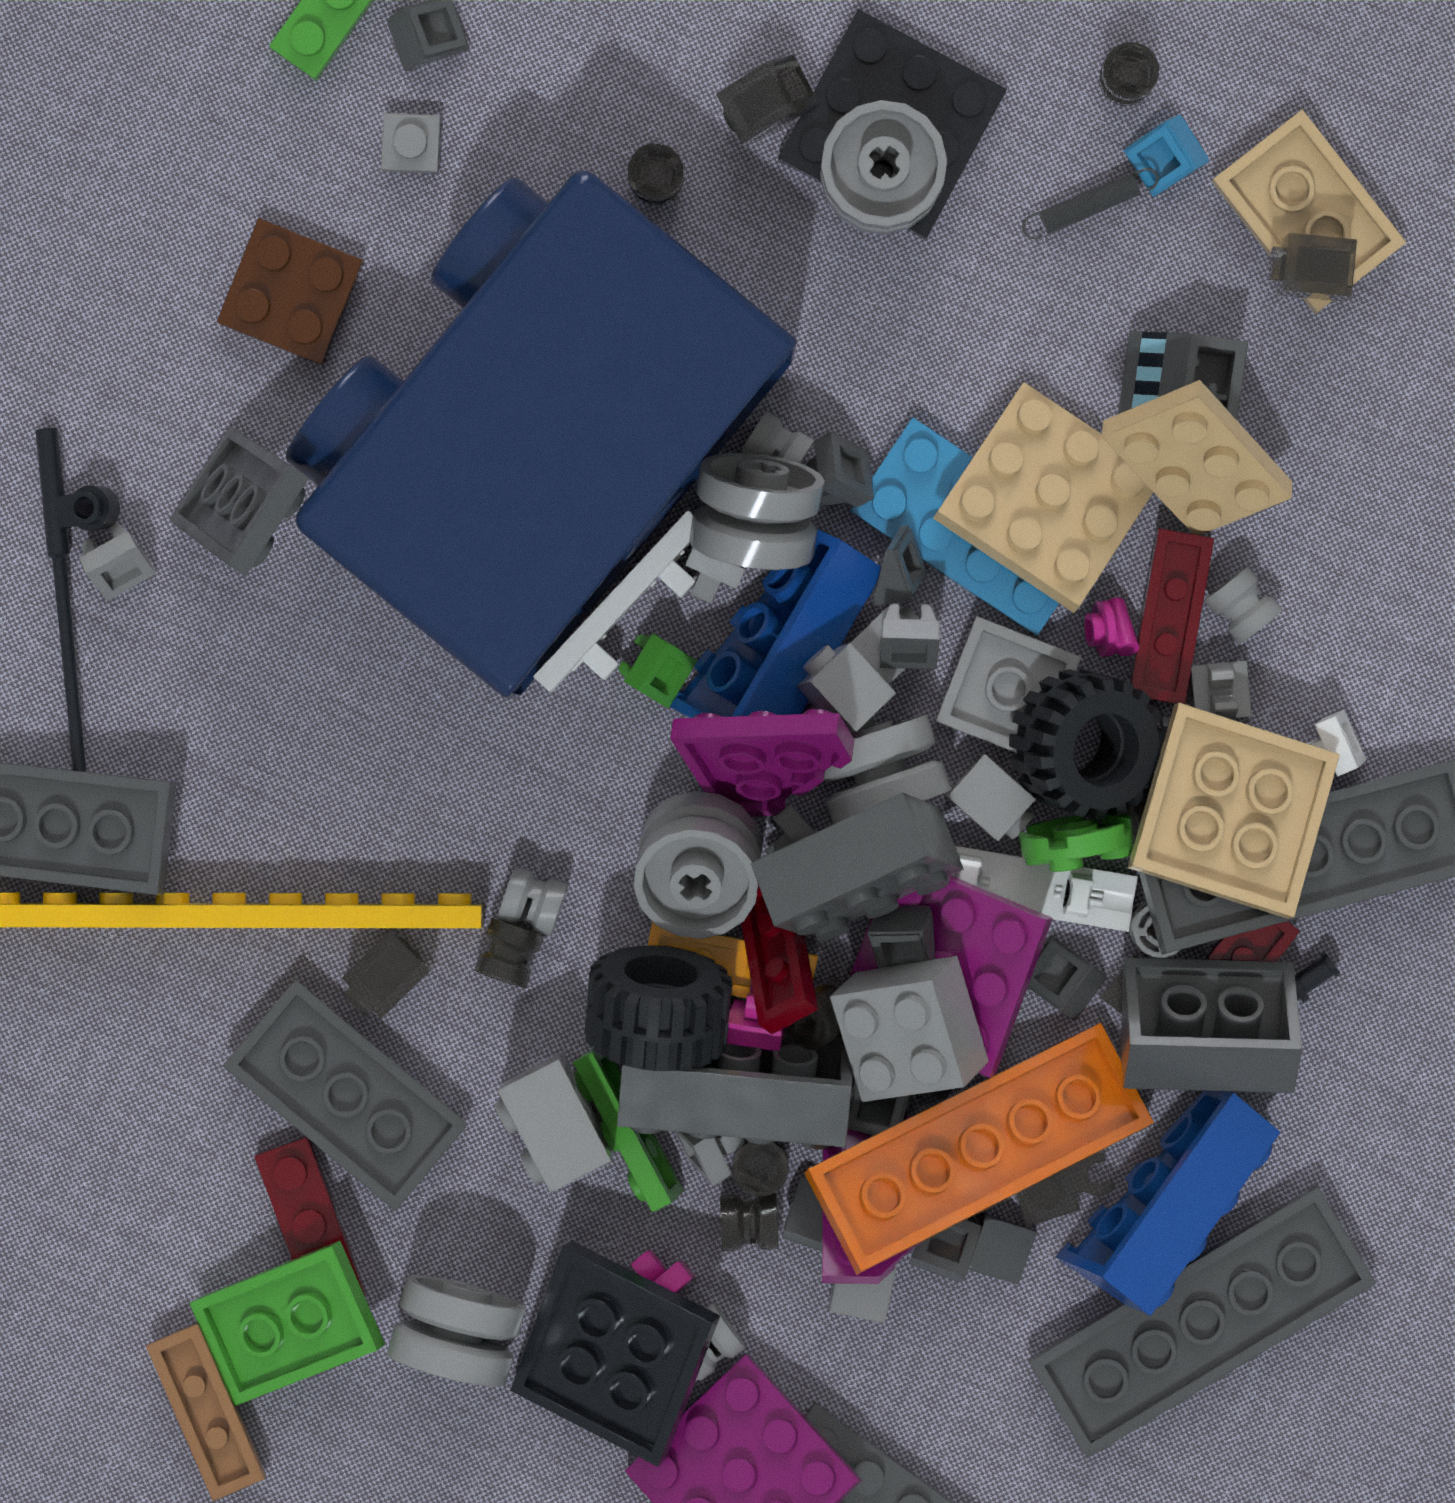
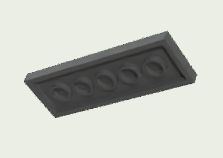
(1367, 846)
(1219, 1317)

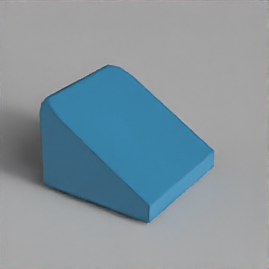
(1168, 150)

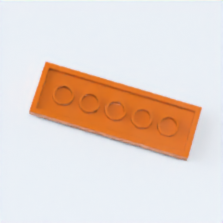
(977, 1148)

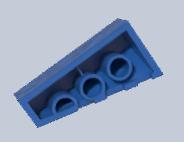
(780, 633)
(1173, 1201)

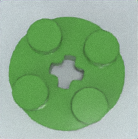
(1070, 838)

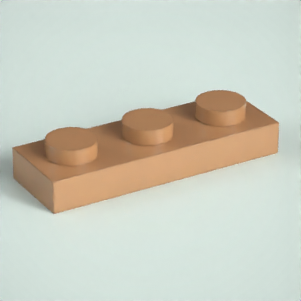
(206, 1412)

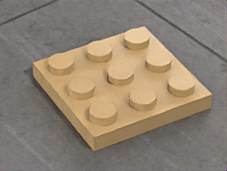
(1045, 498)
(1233, 811)

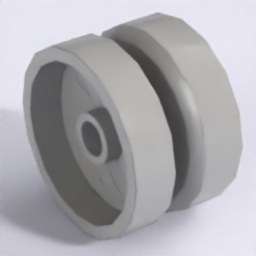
(889, 134)
(756, 511)
(881, 768)
(697, 865)
(456, 1330)

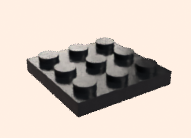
(888, 65)
(614, 1353)

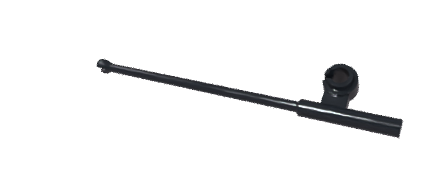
(88, 509)

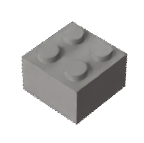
(909, 1029)
(554, 1122)

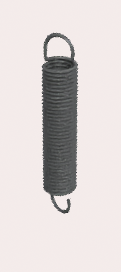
(1090, 203)

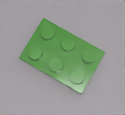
(287, 1323)

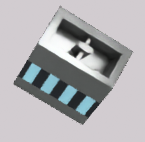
(1168, 361)

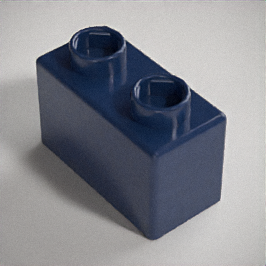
(537, 426)

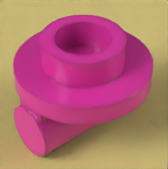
(1110, 628)

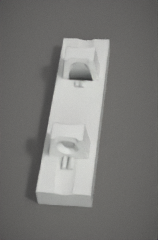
(583, 643)
(1094, 899)

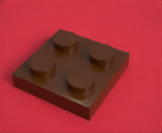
(290, 291)

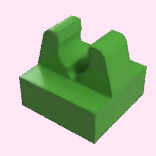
(658, 669)

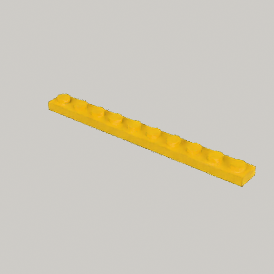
(232, 911)

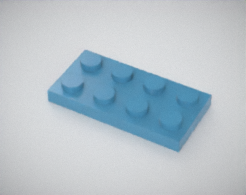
(910, 492)

